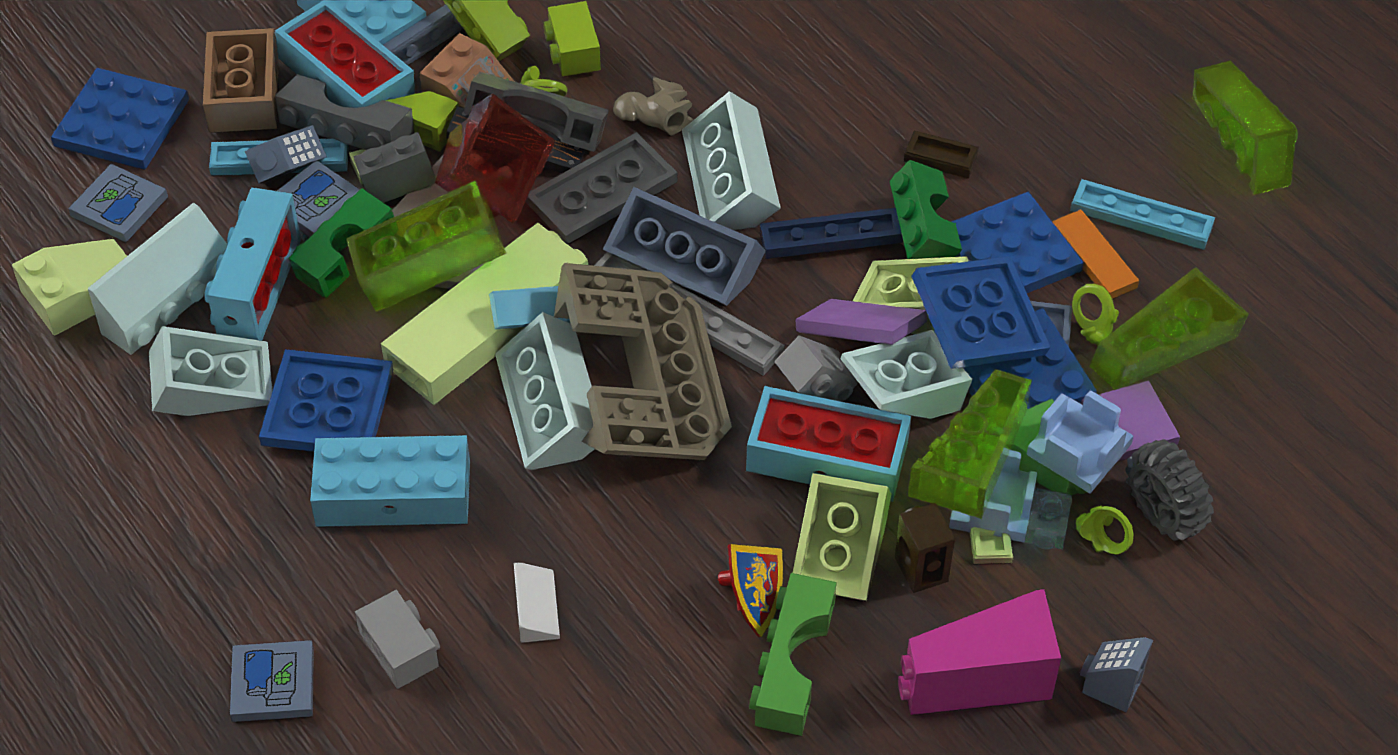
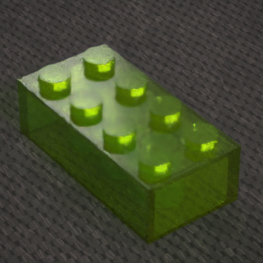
(425, 246)

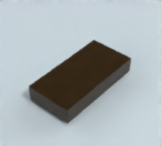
(941, 154)

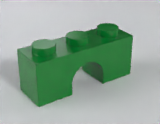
(917, 195)
(319, 258)

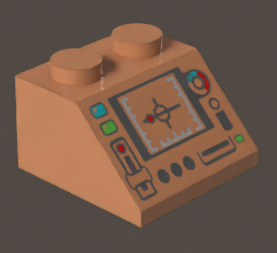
(456, 67)

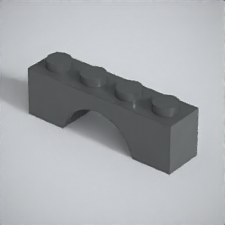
(306, 104)
(567, 118)

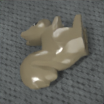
(659, 110)

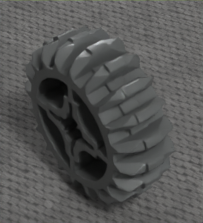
(1169, 489)

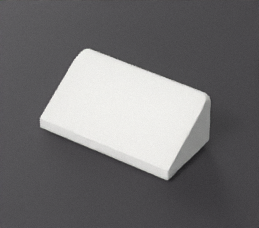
(536, 603)

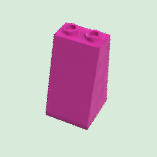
(984, 659)

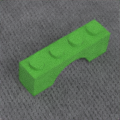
(784, 692)

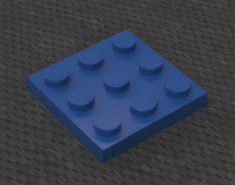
(120, 118)
(1025, 234)
(980, 312)
(1050, 374)
(324, 399)

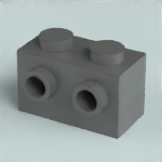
(395, 168)

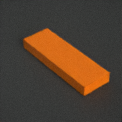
(1098, 256)

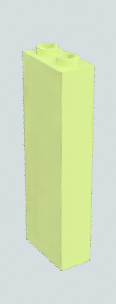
(458, 330)

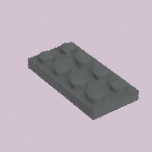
(600, 187)

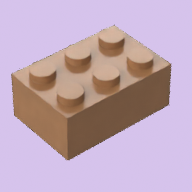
(241, 80)

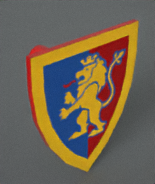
(756, 580)

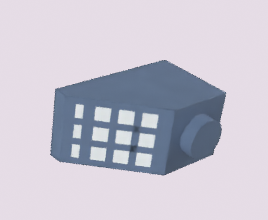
(285, 154)
(1116, 671)

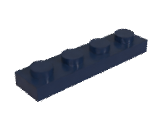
(830, 233)

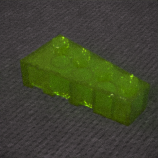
(1247, 124)
(1170, 329)
(971, 453)

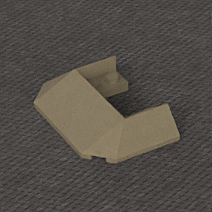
(676, 384)

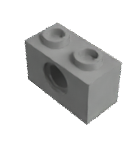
(816, 370)

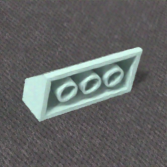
(731, 164)
(157, 280)
(547, 392)

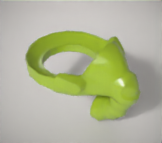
(531, 79)
(1100, 328)
(1091, 528)

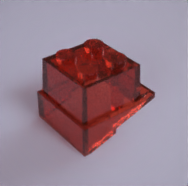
(497, 152)

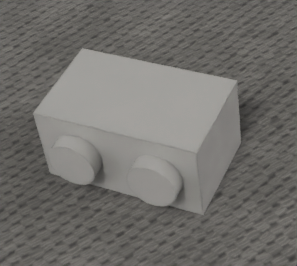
(398, 638)

